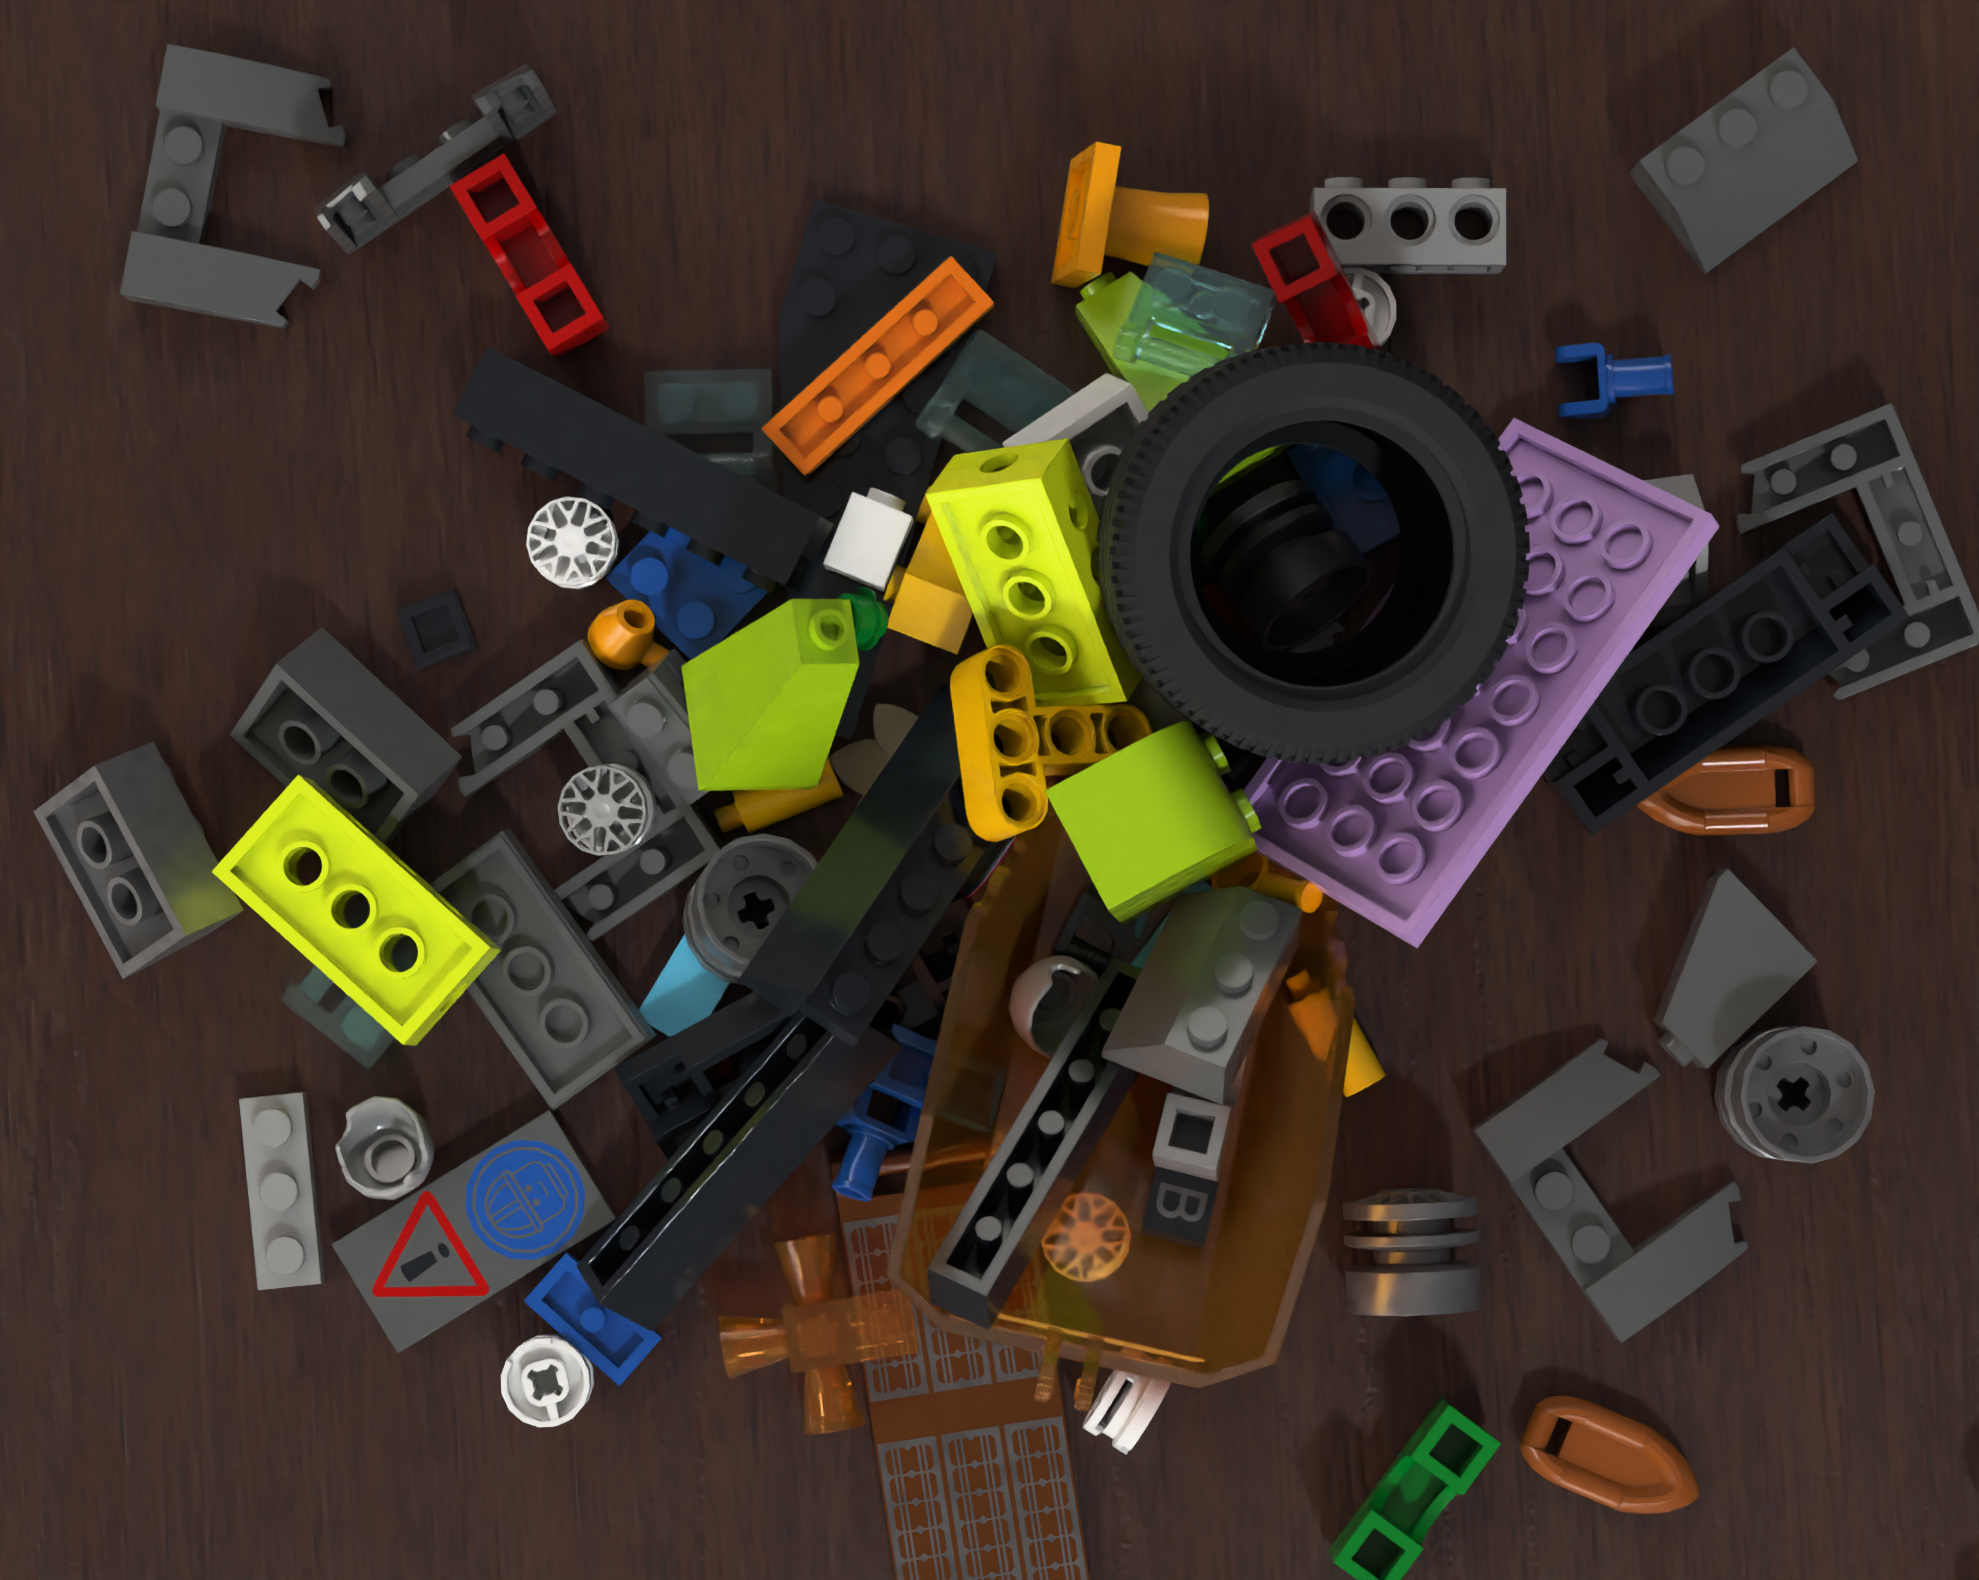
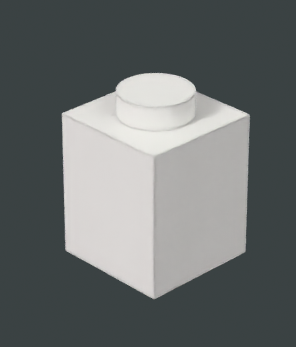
(869, 539)

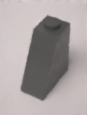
(1727, 972)

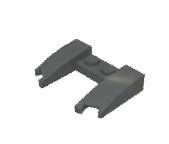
(196, 102)
(509, 112)
(1879, 463)
(573, 698)
(1620, 1282)

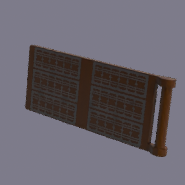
(963, 1451)

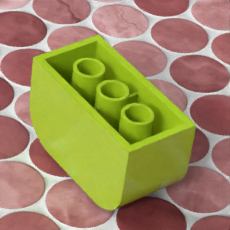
(1155, 819)

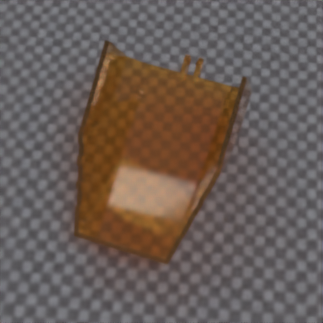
(1095, 1281)

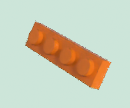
(878, 366)

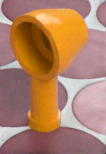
(625, 636)
(1262, 876)

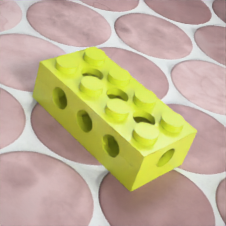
(1028, 565)
(313, 917)

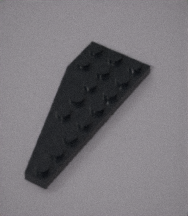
(840, 287)

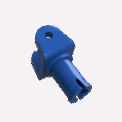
(1615, 378)
(869, 1145)

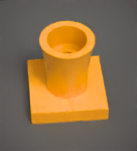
(1121, 220)

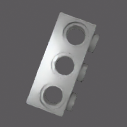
(1439, 248)

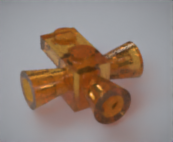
(821, 1333)

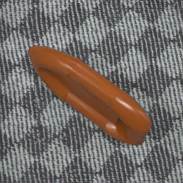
(1736, 793)
(1608, 1458)

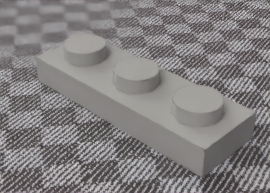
(282, 1190)

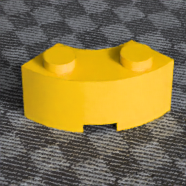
(929, 593)

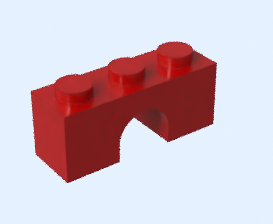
(529, 257)
(1313, 284)

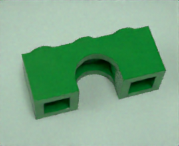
(1412, 1493)

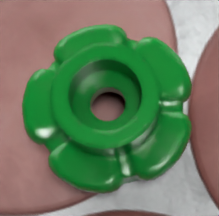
(869, 617)

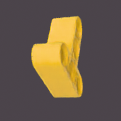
(1026, 740)

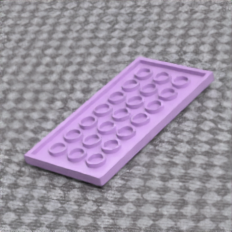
(1413, 823)

